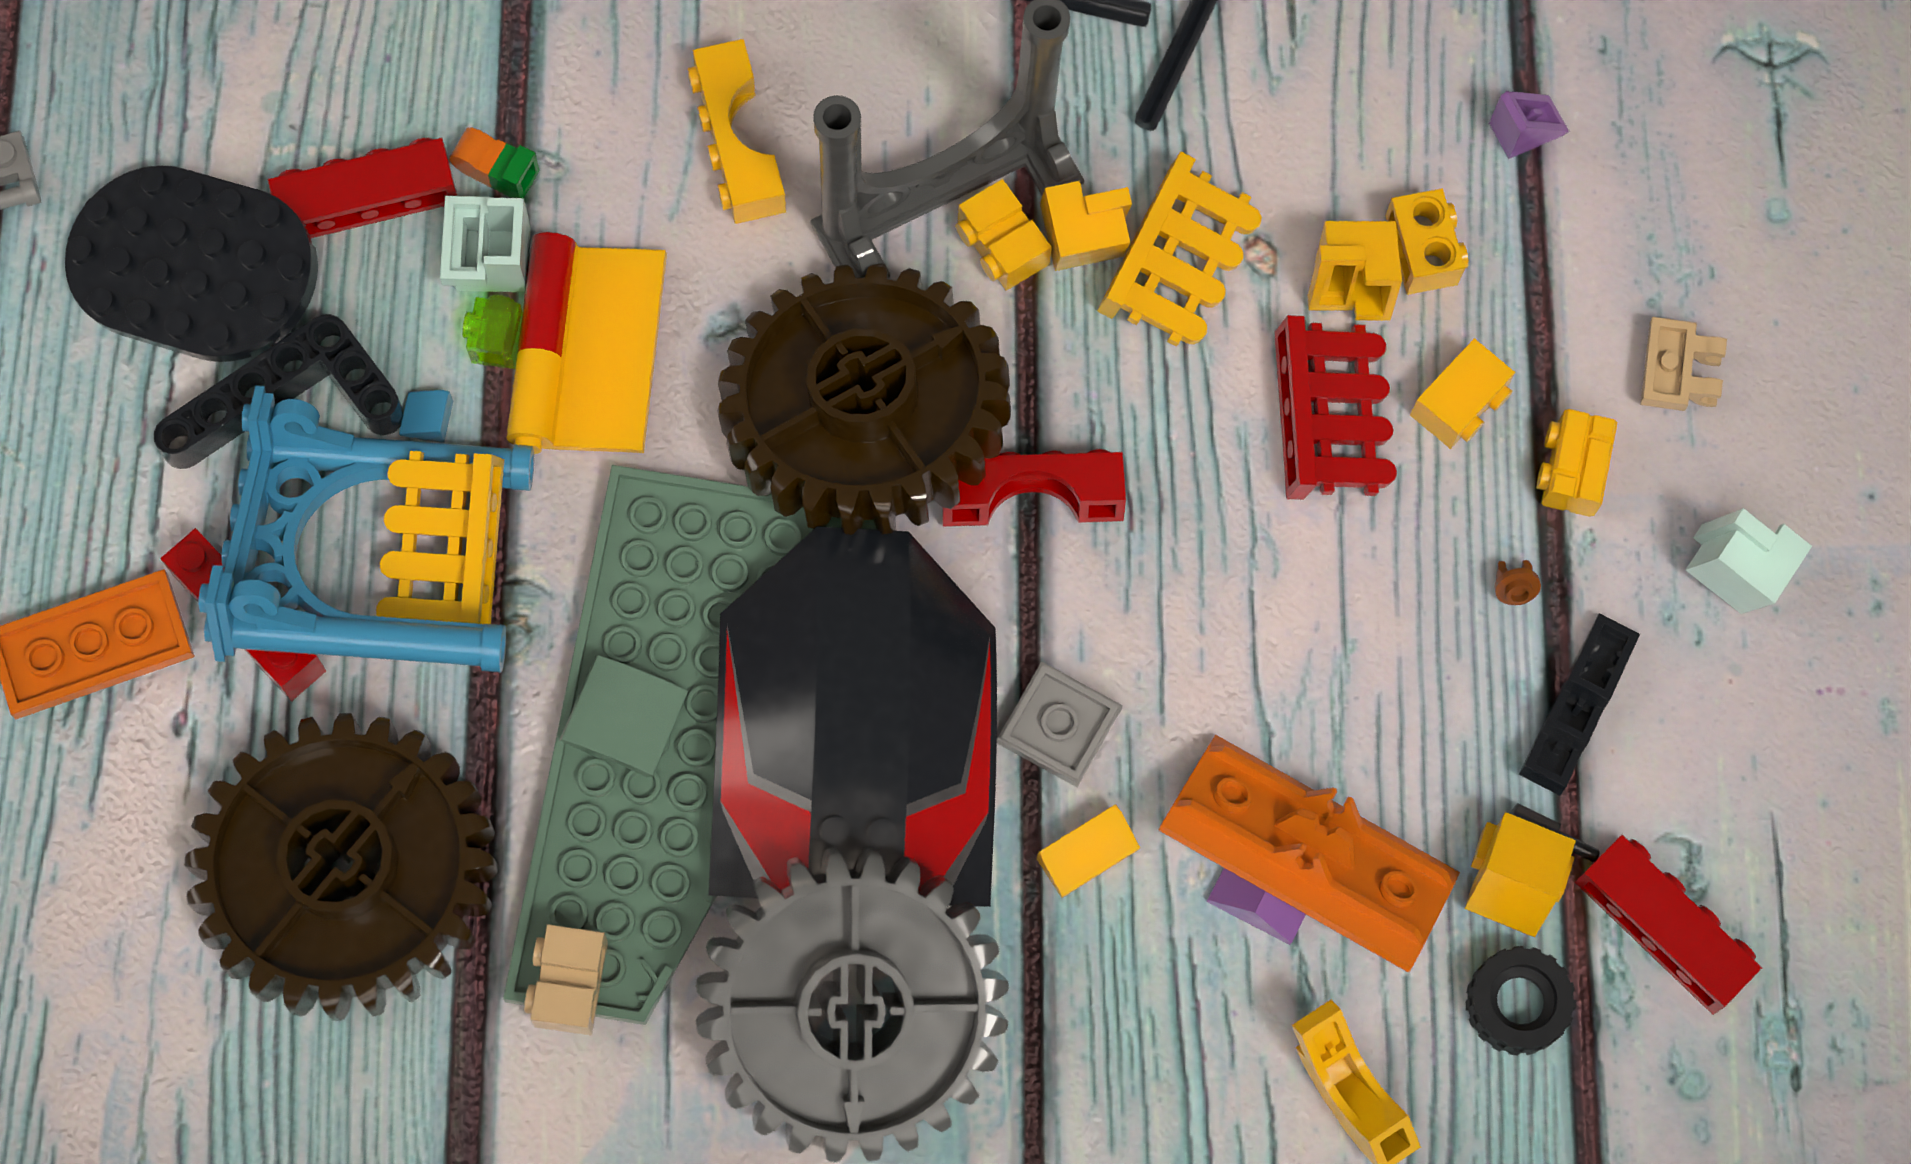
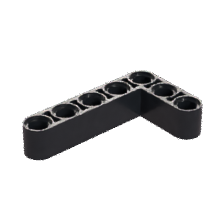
(268, 371)

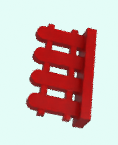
(1304, 429)

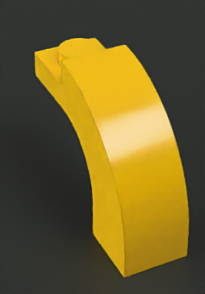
(1350, 1089)

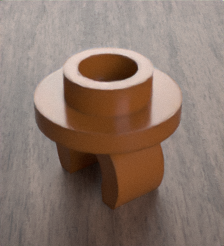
(1516, 585)

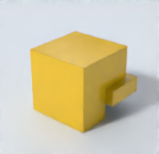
(1085, 227)
(1357, 269)
(1519, 873)

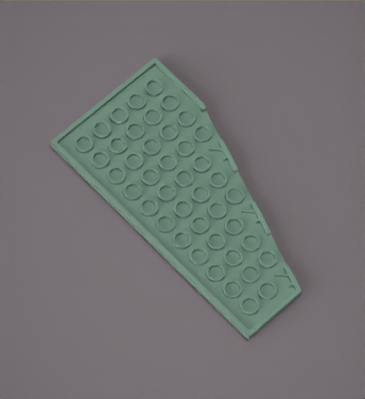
(625, 846)

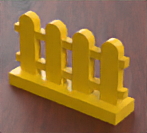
(1169, 270)
(477, 524)

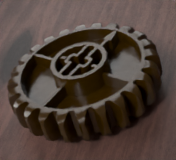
(864, 399)
(350, 802)

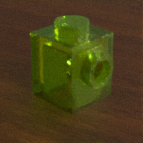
(493, 331)

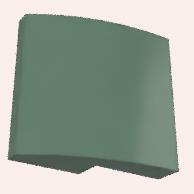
(623, 715)

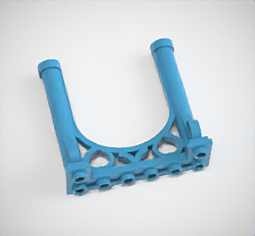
(248, 610)

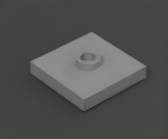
(1059, 724)

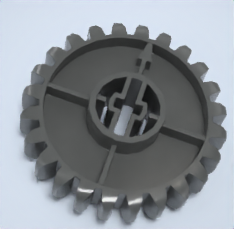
(883, 1078)

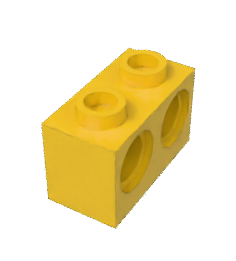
(1420, 241)

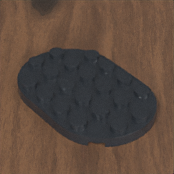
(191, 263)

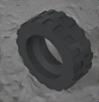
(1546, 975)

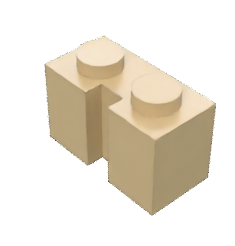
(568, 979)

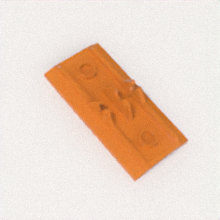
(1311, 852)

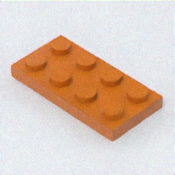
(91, 644)

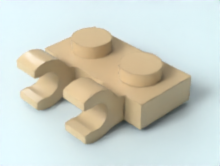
(1670, 361)

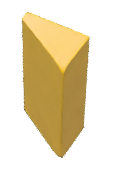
(1088, 851)

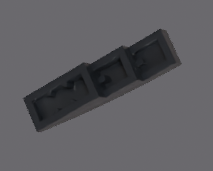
(1579, 704)

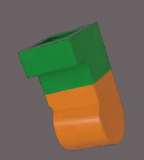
(495, 163)

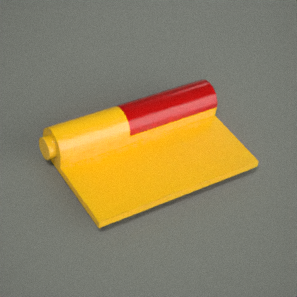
(586, 347)

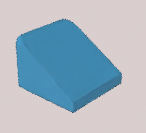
(427, 415)

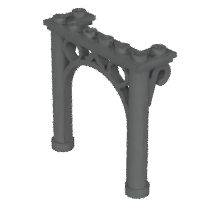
(1022, 134)

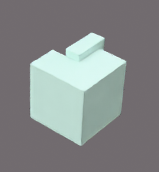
(485, 244)
(1746, 560)

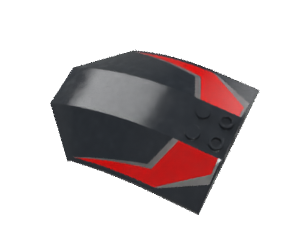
(855, 718)

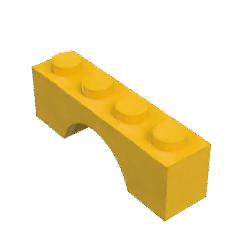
(750, 178)

